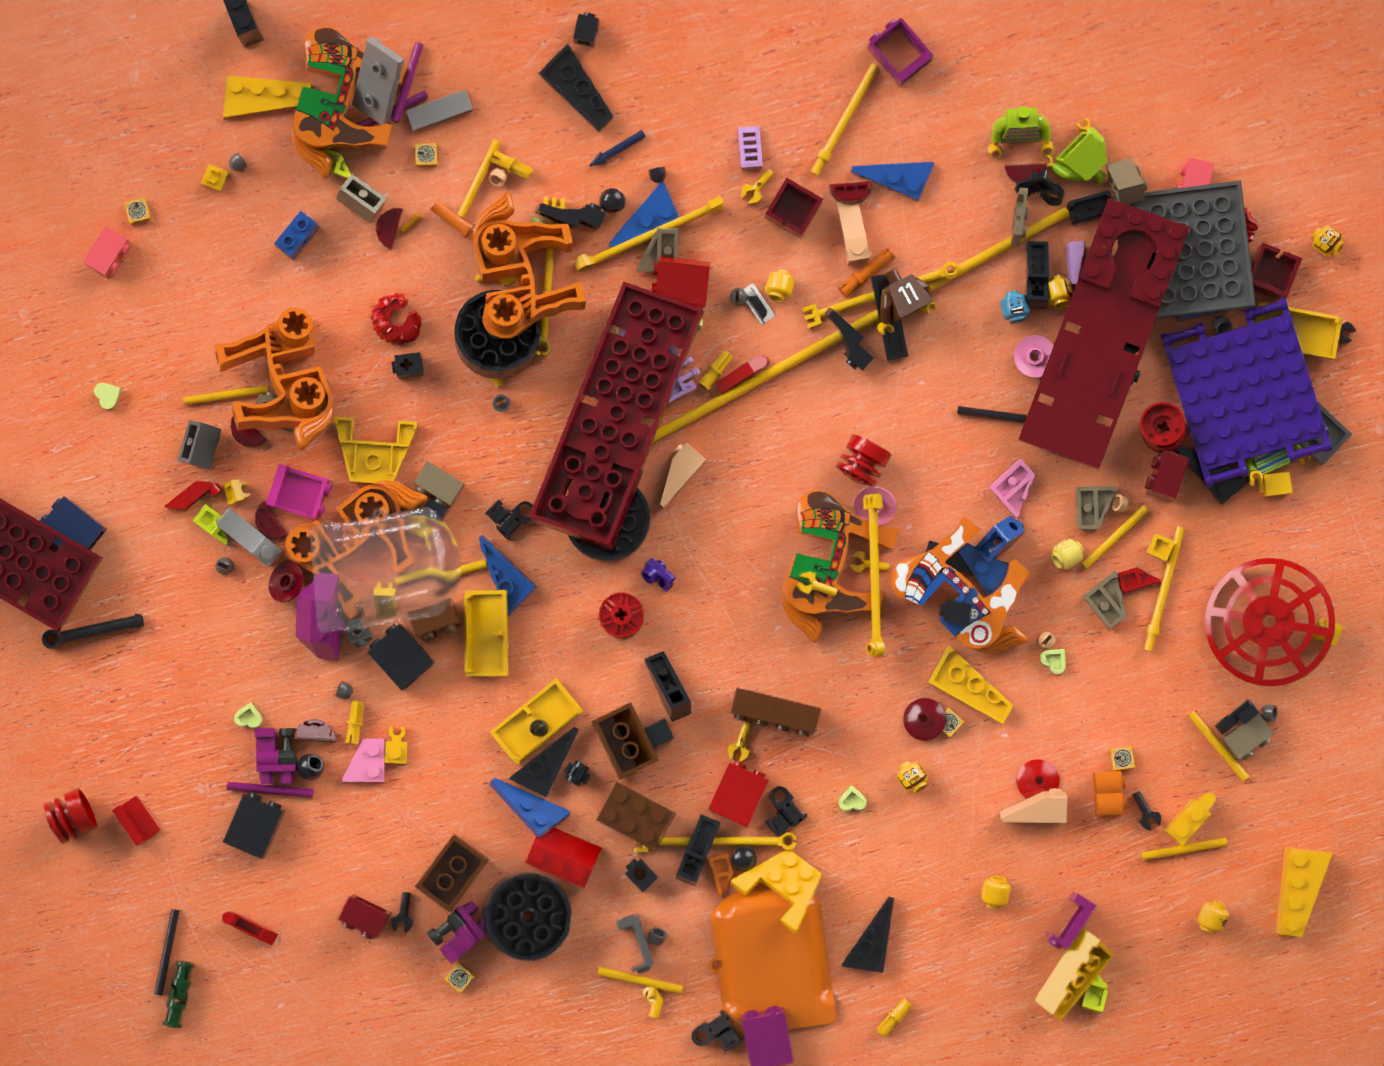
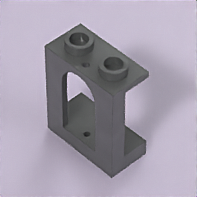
(633, 920)

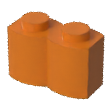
(1108, 793)

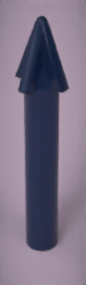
(602, 158)

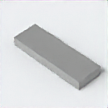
(439, 110)

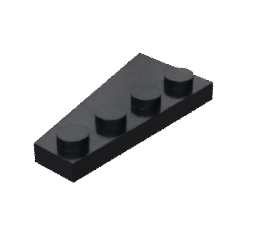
(572, 83)

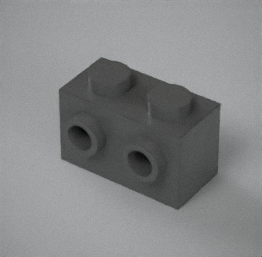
(199, 444)

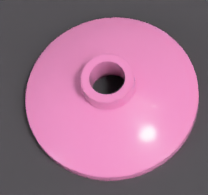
(1032, 345)
(888, 508)

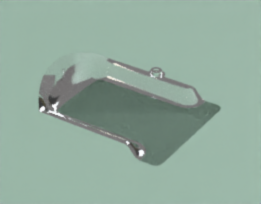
(383, 569)

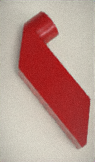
(742, 373)
(193, 494)
(249, 927)

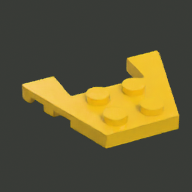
(373, 460)
(789, 878)

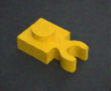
(396, 749)

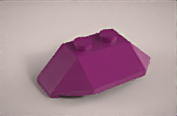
(321, 644)

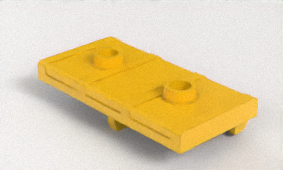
(1315, 331)
(486, 633)
(550, 704)

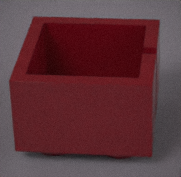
(794, 208)
(1273, 274)
(1166, 476)
(364, 916)

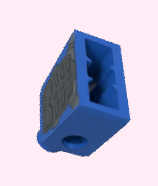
(1007, 531)

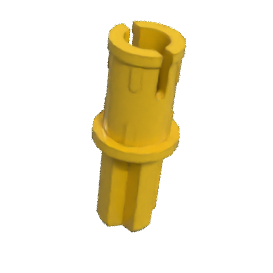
(512, 165)
(716, 370)
(355, 722)
(894, 1017)

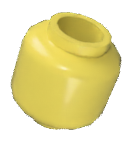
(1067, 554)

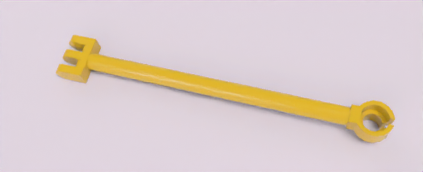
(585, 263)
(547, 284)
(818, 314)
(873, 502)
(728, 841)

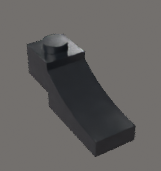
(588, 215)
(1037, 274)
(854, 352)
(697, 850)

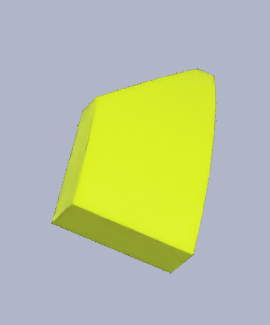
(1095, 996)

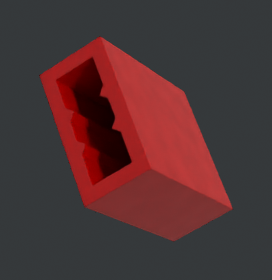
(682, 280)
(738, 793)

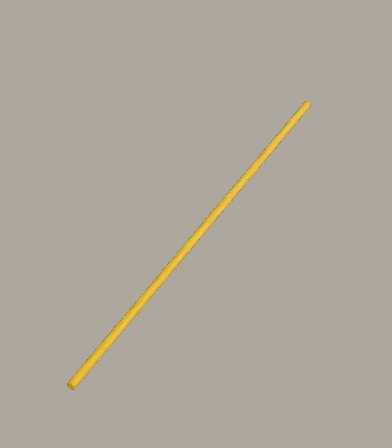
(836, 337)

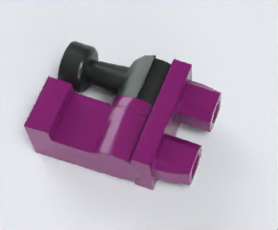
(271, 759)
(464, 928)

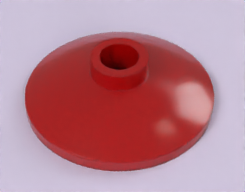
(1032, 769)

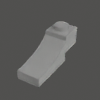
(248, 537)

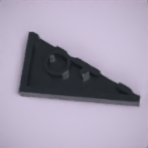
(1221, 491)
(543, 769)
(871, 948)

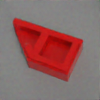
(1135, 579)

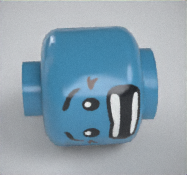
(1014, 307)

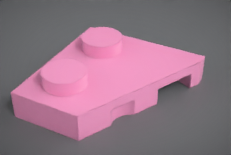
(1013, 486)
(367, 762)

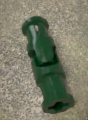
(179, 991)

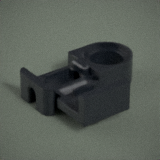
(1040, 182)
(508, 522)
(1243, 713)
(788, 814)
(721, 1028)

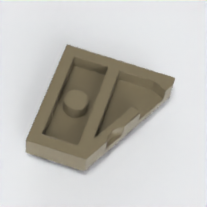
(1020, 214)
(663, 244)
(1092, 505)
(1107, 601)

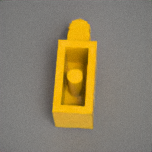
(1190, 818)

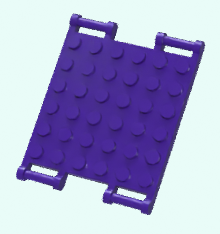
(1246, 393)

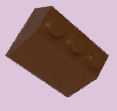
(625, 741)

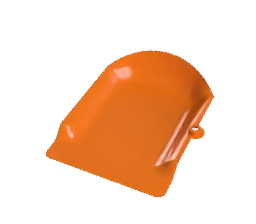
(768, 963)

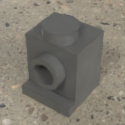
(360, 639)

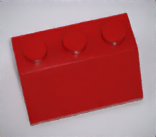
(564, 856)

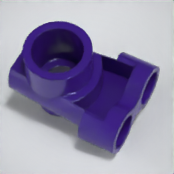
(656, 572)

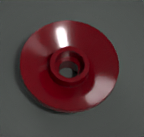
(286, 581)
(935, 719)

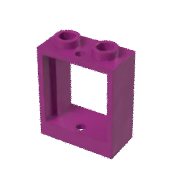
(915, 66)

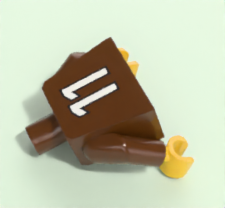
(902, 299)

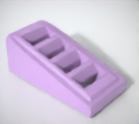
(756, 164)
(1074, 255)

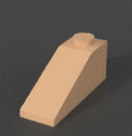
(853, 233)
(683, 467)
(1042, 808)

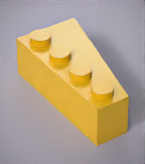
(1300, 885)
(1074, 974)

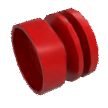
(1157, 417)
(862, 462)
(630, 624)
(66, 817)

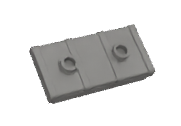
(378, 81)

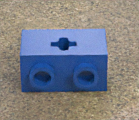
(297, 235)

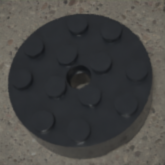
(489, 354)
(630, 538)
(504, 916)

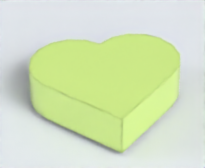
(107, 394)
(1054, 660)
(248, 716)
(852, 800)

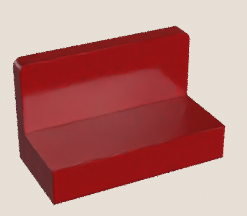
(136, 820)

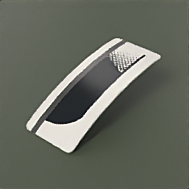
(758, 304)

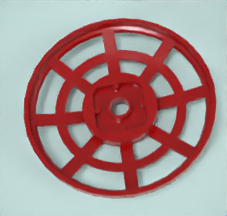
(1284, 622)

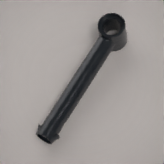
(93, 630)

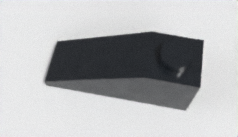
(668, 686)

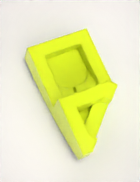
(338, 166)
(206, 519)

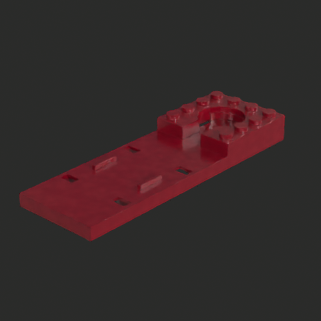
(1114, 306)
(607, 443)
(30, 565)

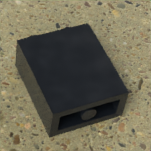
(243, 21)
(400, 656)
(254, 825)

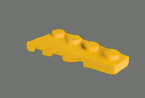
(259, 95)
(964, 683)

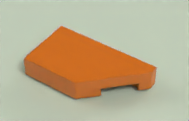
(721, 871)

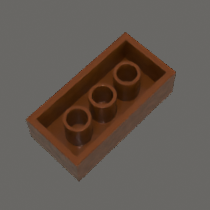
(775, 710)

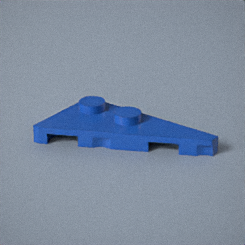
(900, 177)
(654, 212)
(506, 575)
(988, 575)
(532, 810)

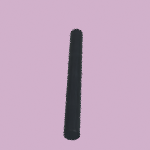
(984, 413)
(166, 954)

